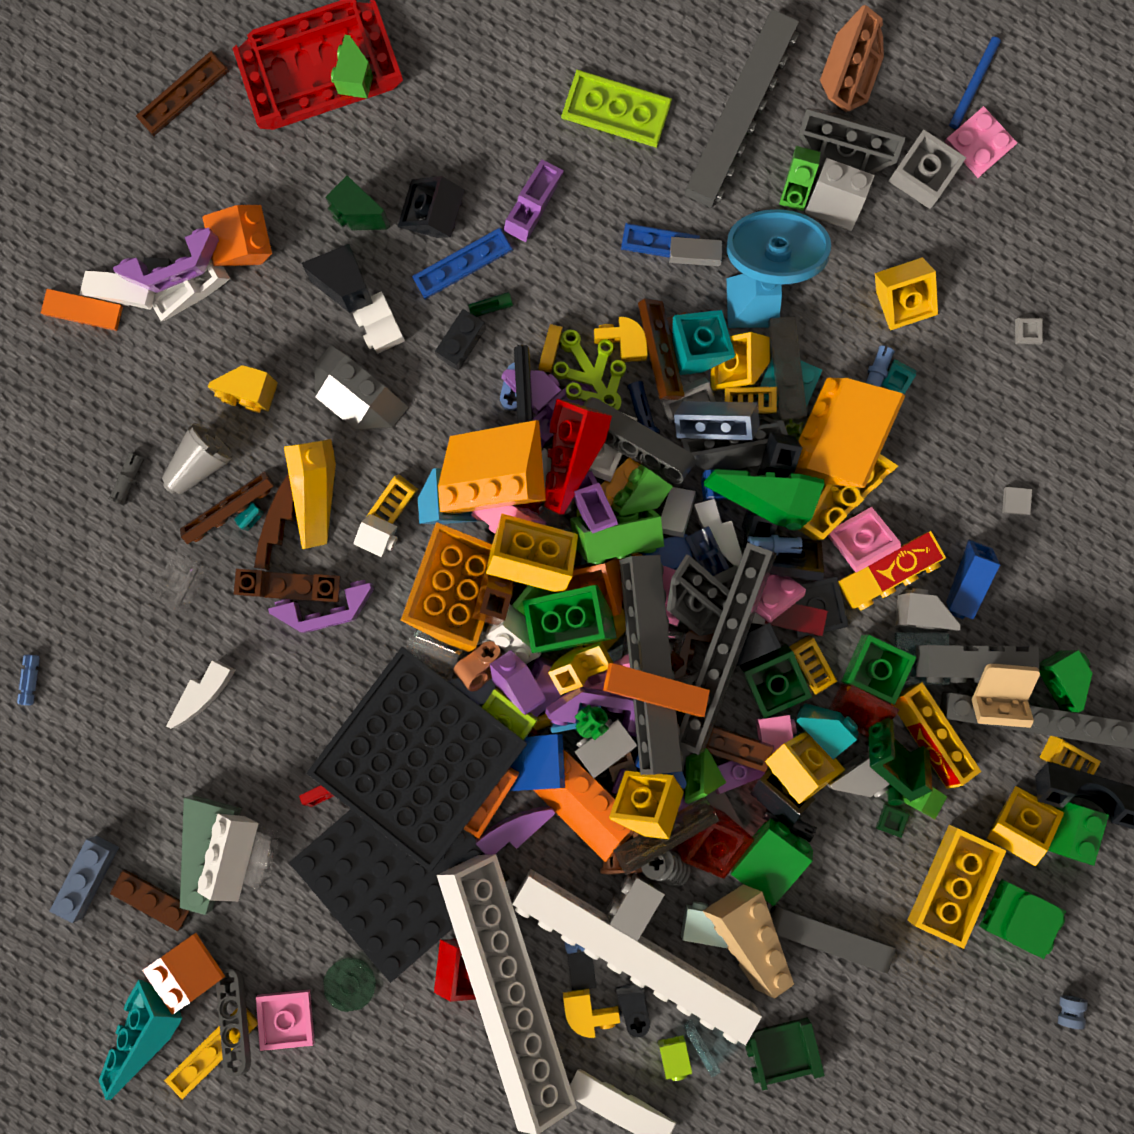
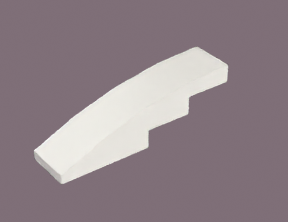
(619, 1107)

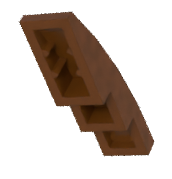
(272, 533)

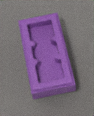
(737, 775)

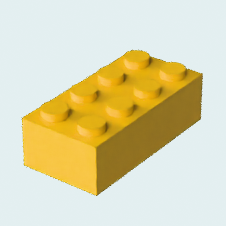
(956, 886)

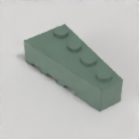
(198, 820)

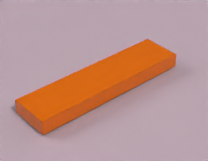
(656, 690)

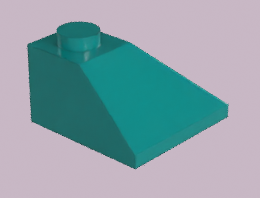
(701, 341)
(828, 728)

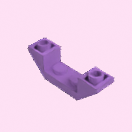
(201, 246)
(356, 599)
(567, 706)

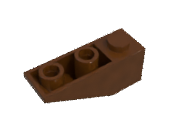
(493, 599)

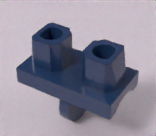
(707, 551)

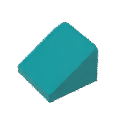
(899, 377)
(249, 517)

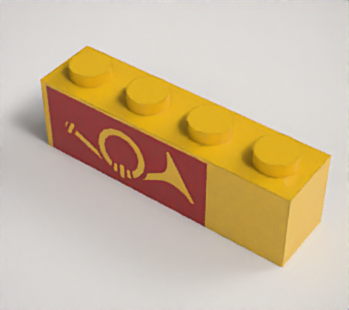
(885, 574)
(934, 732)

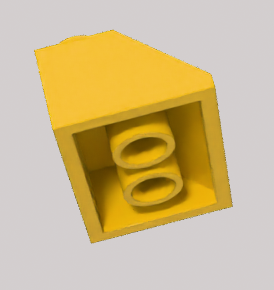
(532, 554)

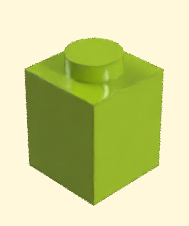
(675, 1058)

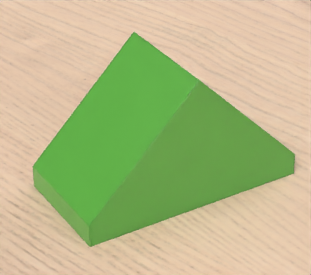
(701, 776)

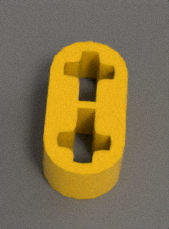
(550, 348)

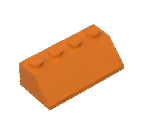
(586, 808)

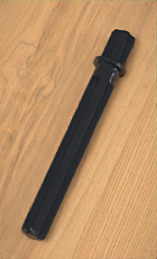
(523, 383)

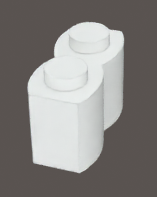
(379, 324)

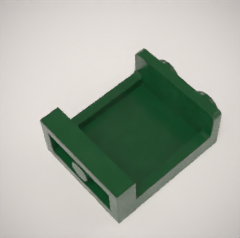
(902, 769)
(784, 1052)

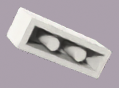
(227, 857)

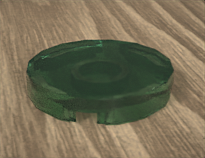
(357, 980)

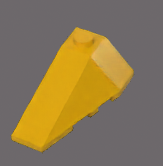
(312, 482)

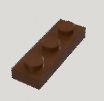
(149, 900)

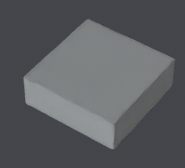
(1028, 330)
(1017, 501)

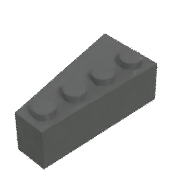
(969, 661)

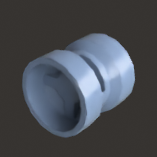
(1072, 1012)

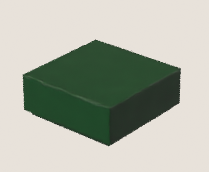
(892, 820)

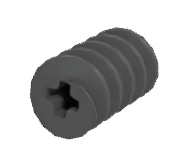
(668, 869)

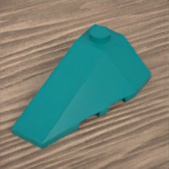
(142, 1036)

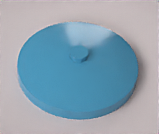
(778, 246)

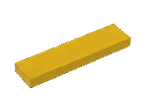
(203, 1059)

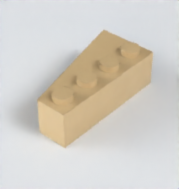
(752, 938)

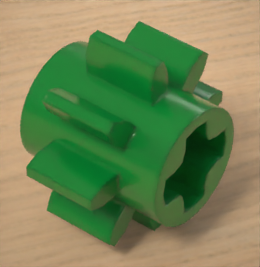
(591, 722)

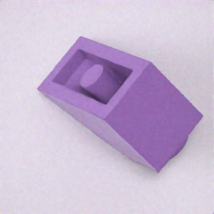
(543, 387)
(516, 682)

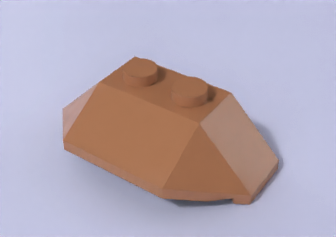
(854, 60)

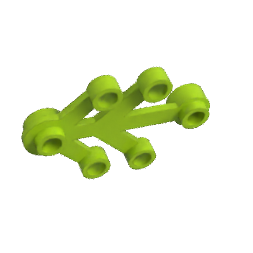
(590, 374)

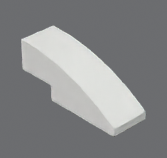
(115, 289)
(183, 295)
(724, 533)
(201, 693)

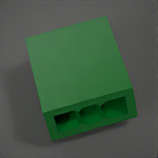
(773, 861)
(1023, 919)

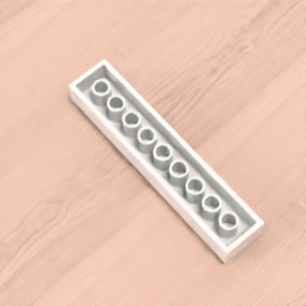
(640, 959)
(507, 993)

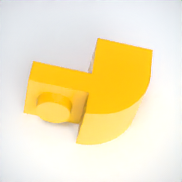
(629, 334)
(577, 665)
(583, 1018)

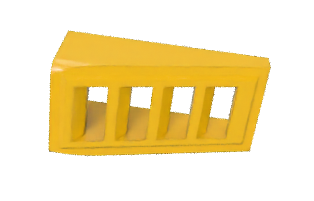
(750, 391)
(403, 483)
(802, 645)
(1056, 749)

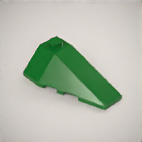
(779, 500)

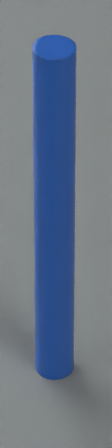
(974, 83)

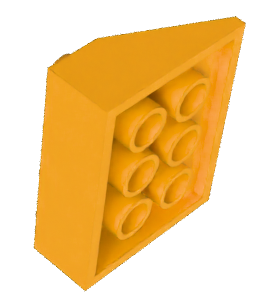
(847, 431)
(492, 469)
(449, 588)

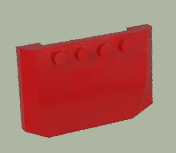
(292, 60)

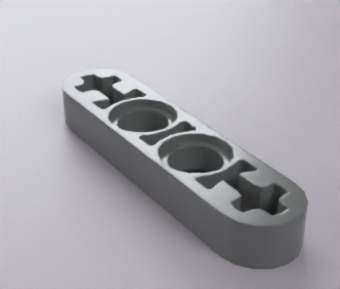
(237, 1021)

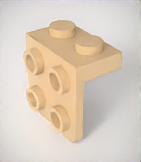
(1004, 695)

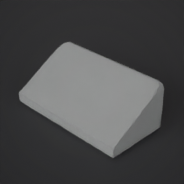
(695, 251)
(695, 391)

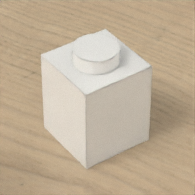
(376, 535)

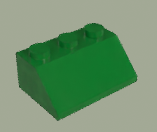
(568, 619)

